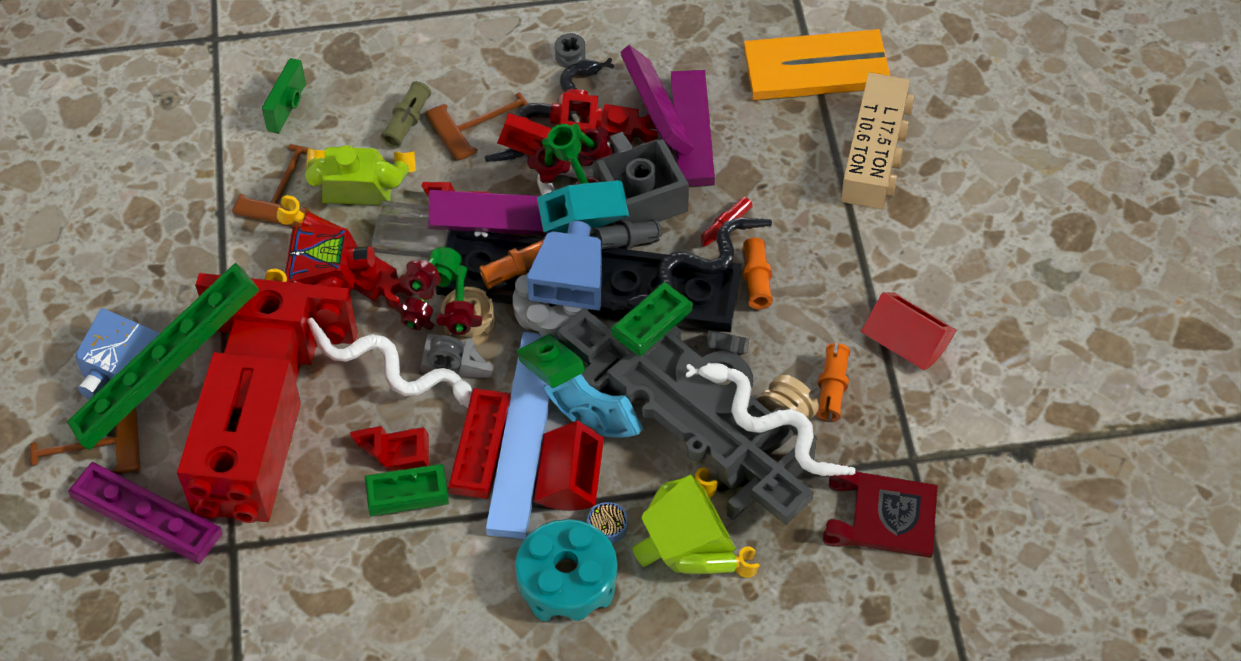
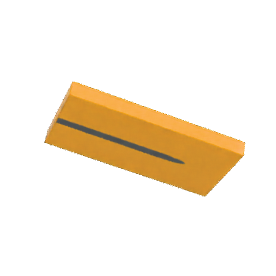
(814, 63)

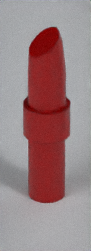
(736, 211)

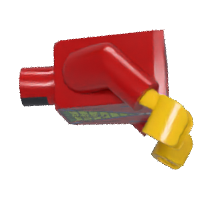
(319, 250)

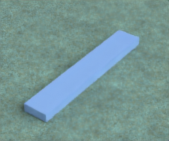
(519, 453)

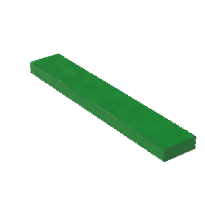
(162, 356)

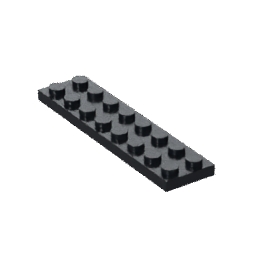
(623, 277)

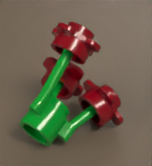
(562, 149)
(421, 277)

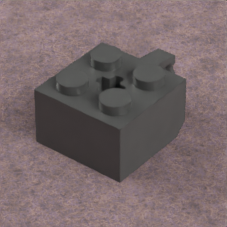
(649, 177)

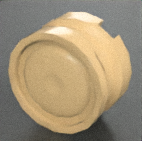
(483, 308)
(789, 394)

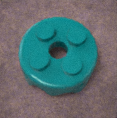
(569, 593)

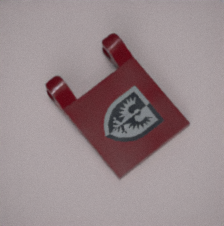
(887, 514)

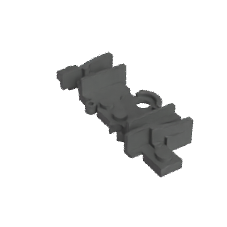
(696, 412)

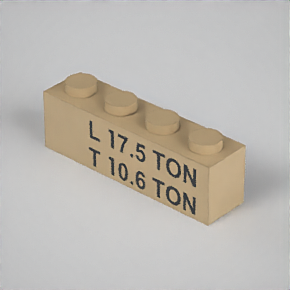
(875, 141)

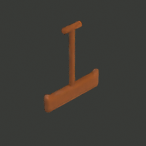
(451, 133)
(268, 210)
(125, 442)

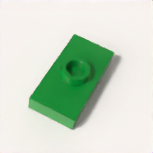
(284, 95)
(651, 319)
(551, 361)
(406, 490)

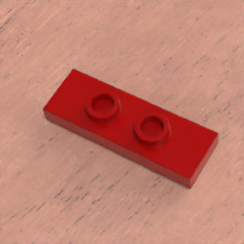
(479, 444)

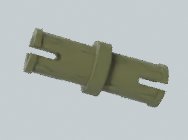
(397, 130)

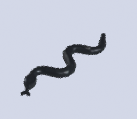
(584, 68)
(697, 263)

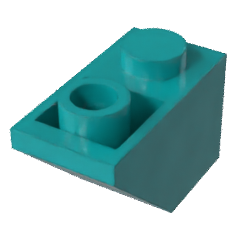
(589, 203)

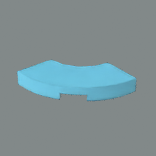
(602, 412)

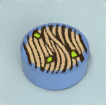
(610, 520)

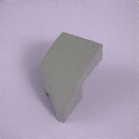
(471, 365)

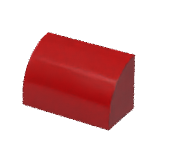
(908, 330)
(569, 468)

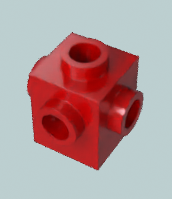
(579, 103)

